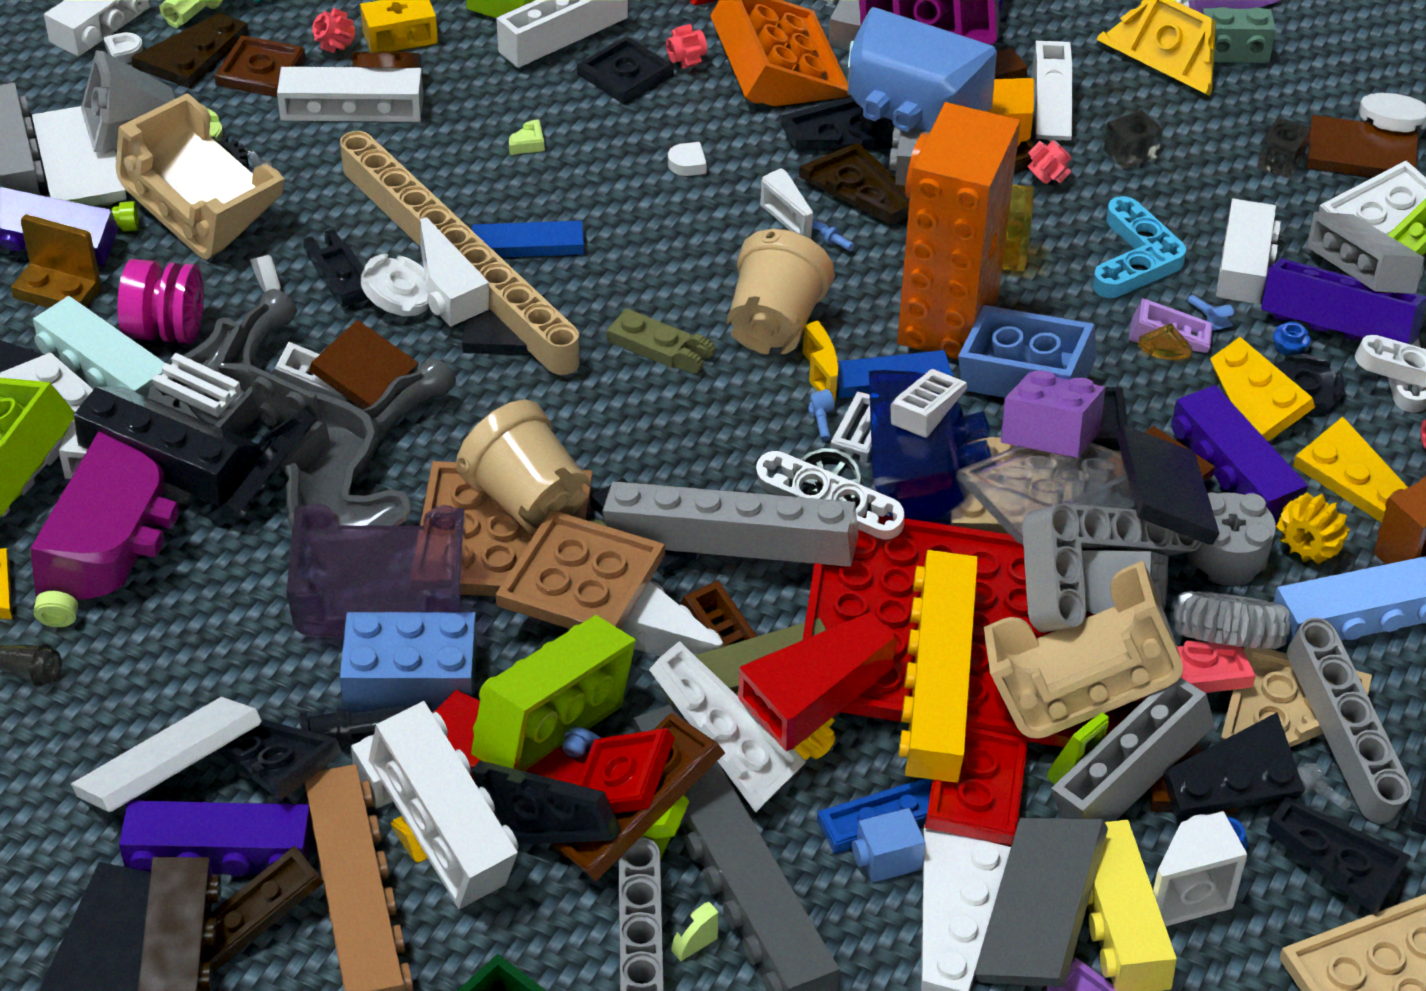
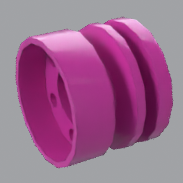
(160, 301)

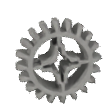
(1232, 620)

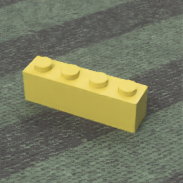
(1127, 918)

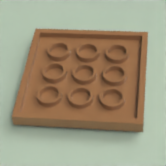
(492, 535)

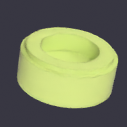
(55, 609)

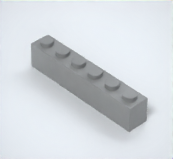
(736, 522)

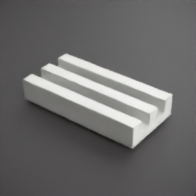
(201, 380)
(854, 447)

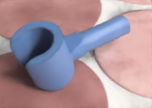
(1215, 315)
(820, 404)

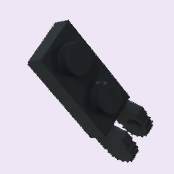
(337, 268)

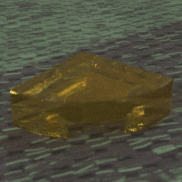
(1165, 343)

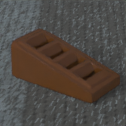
(724, 607)

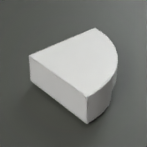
(265, 273)

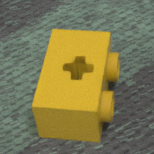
(398, 24)

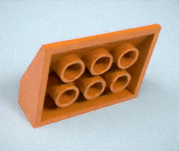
(778, 52)

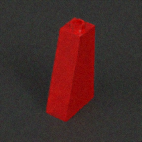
(816, 677)

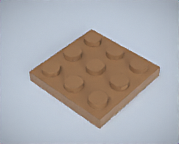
(580, 572)

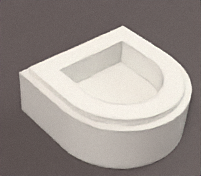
(123, 46)
(687, 159)

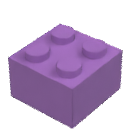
(1053, 414)

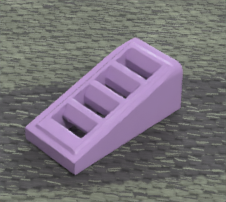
(1152, 316)

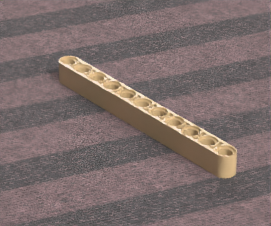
(511, 298)

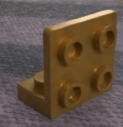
(59, 265)

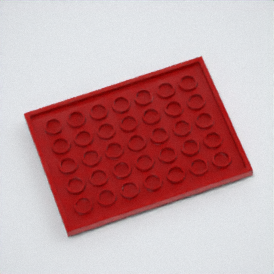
(883, 584)

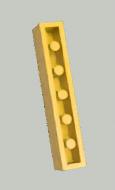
(940, 668)

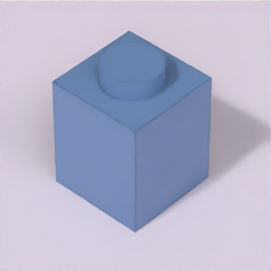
(889, 845)

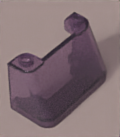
(372, 568)

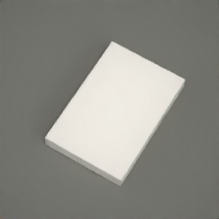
(1382, 199)

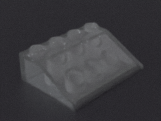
(1036, 479)

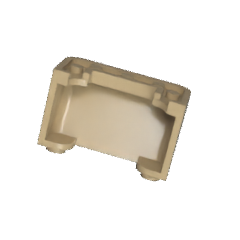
(191, 178)
(1086, 667)

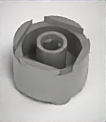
(1243, 540)

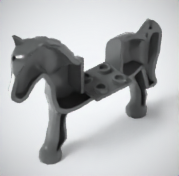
(337, 441)

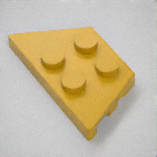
(1168, 40)

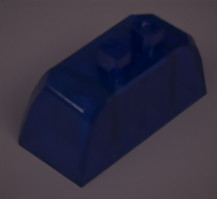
(916, 468)

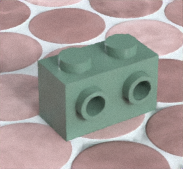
(1242, 34)

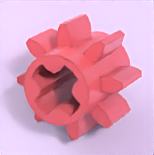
(333, 30)
(686, 46)
(1049, 162)

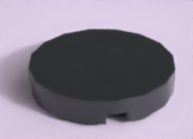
(1316, 379)

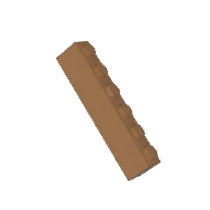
(353, 882)

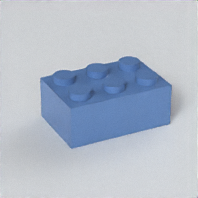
(1012, 343)
(407, 658)

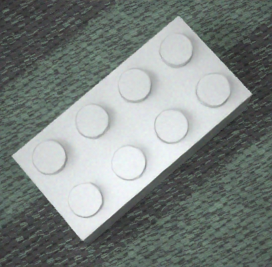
(443, 804)

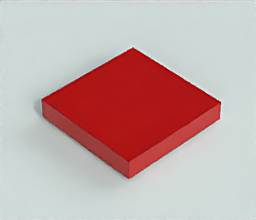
(628, 767)

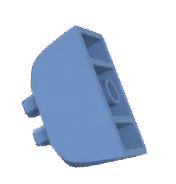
(912, 68)

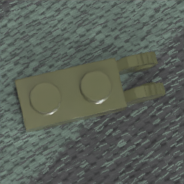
(660, 341)

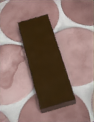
(261, 904)

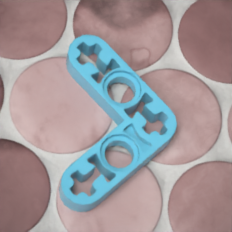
(1161, 253)

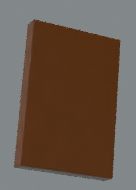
(1357, 147)

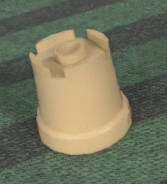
(777, 289)
(521, 464)

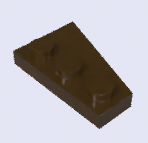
(192, 52)
(860, 181)

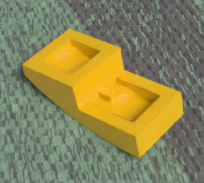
(822, 358)

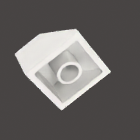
(1200, 869)

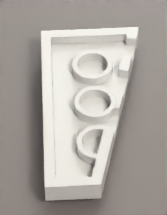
(751, 754)
(957, 903)

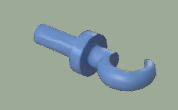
(832, 235)

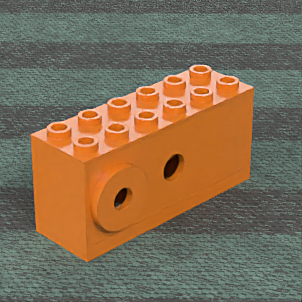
(955, 226)

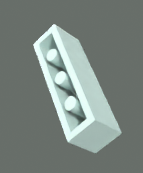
(94, 348)

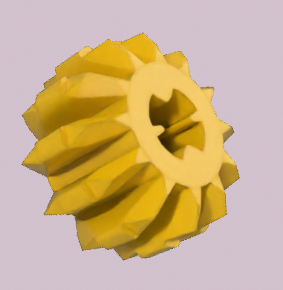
(1313, 528)

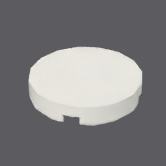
(1393, 112)
(395, 285)

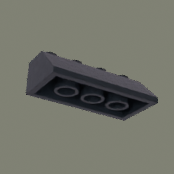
(189, 450)

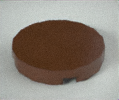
(386, 59)

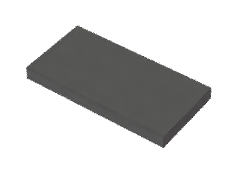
(1041, 902)

